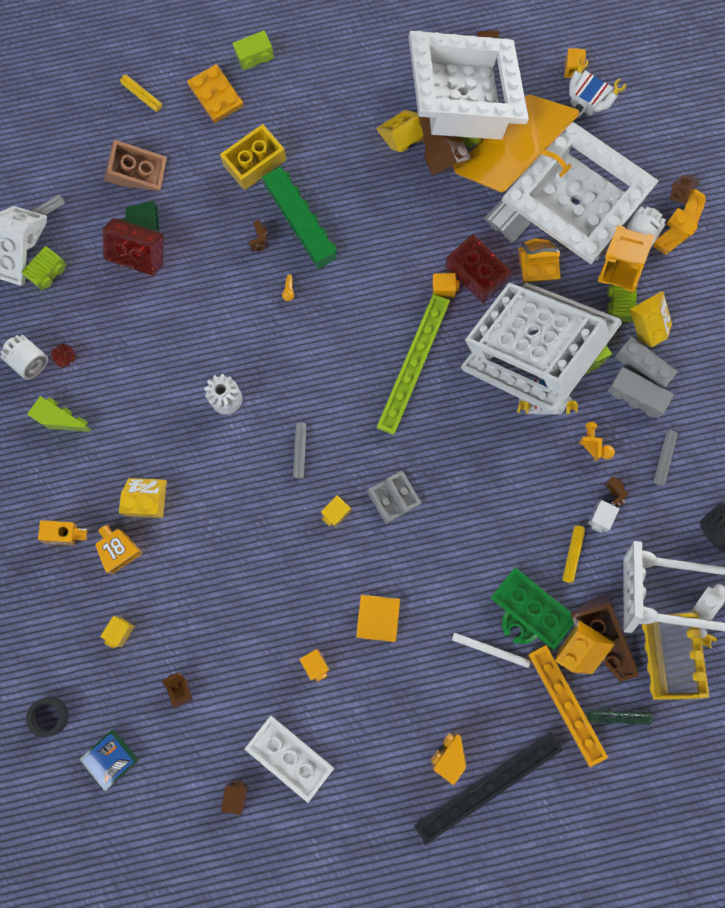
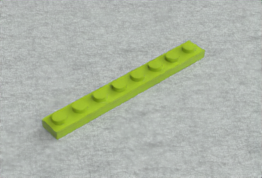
(413, 365)

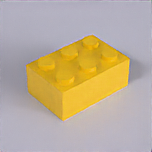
(253, 157)

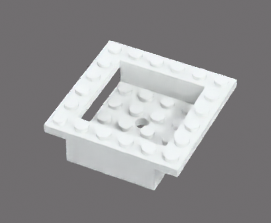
(464, 64)
(547, 197)
(560, 352)

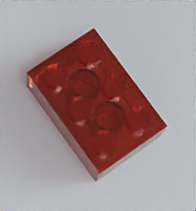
(133, 246)
(478, 268)

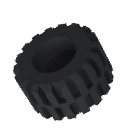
(714, 526)

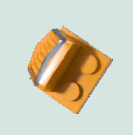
(539, 261)

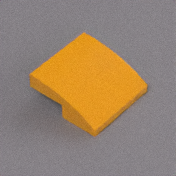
(378, 618)

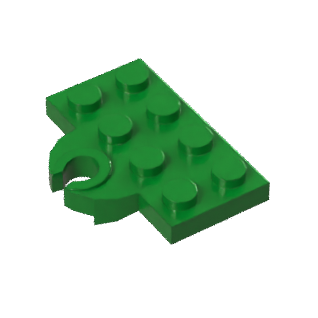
(531, 611)

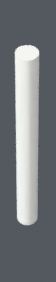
(491, 650)

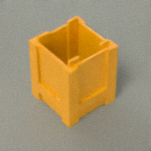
(625, 258)

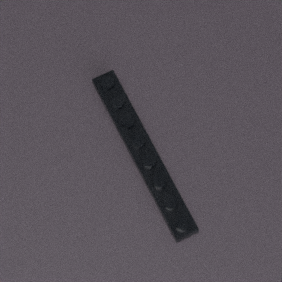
(488, 788)

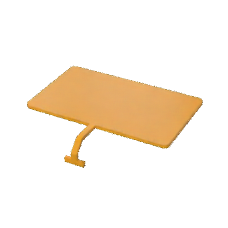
(502, 161)

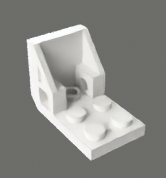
(17, 233)

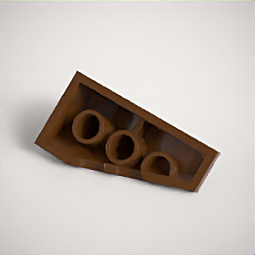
(442, 151)
(603, 618)

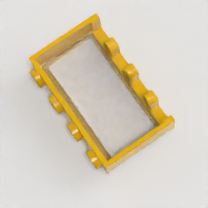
(675, 660)

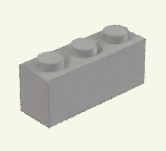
(645, 363)
(640, 393)

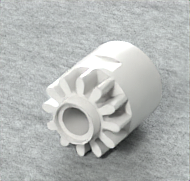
(647, 222)
(24, 357)
(223, 394)

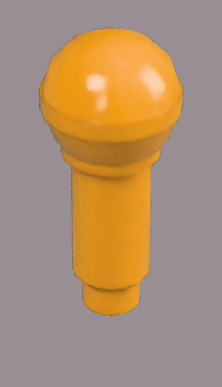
(288, 293)

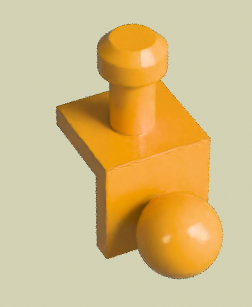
(594, 445)

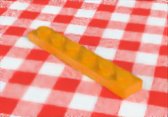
(568, 706)

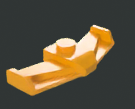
(682, 223)

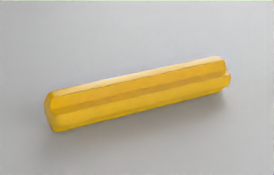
(141, 93)
(573, 554)

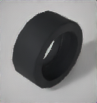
(31, 717)

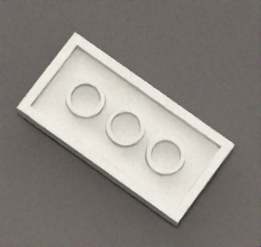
(289, 758)

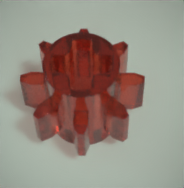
(63, 355)

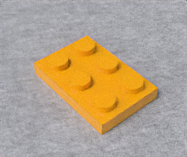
(215, 93)

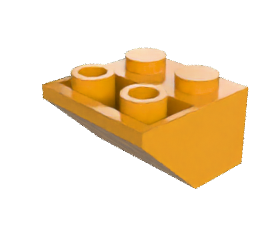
(450, 760)

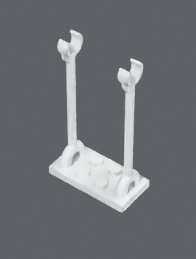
(633, 575)

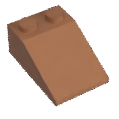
(134, 167)

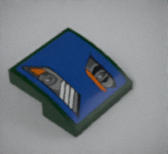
(109, 760)

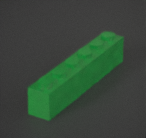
(299, 217)

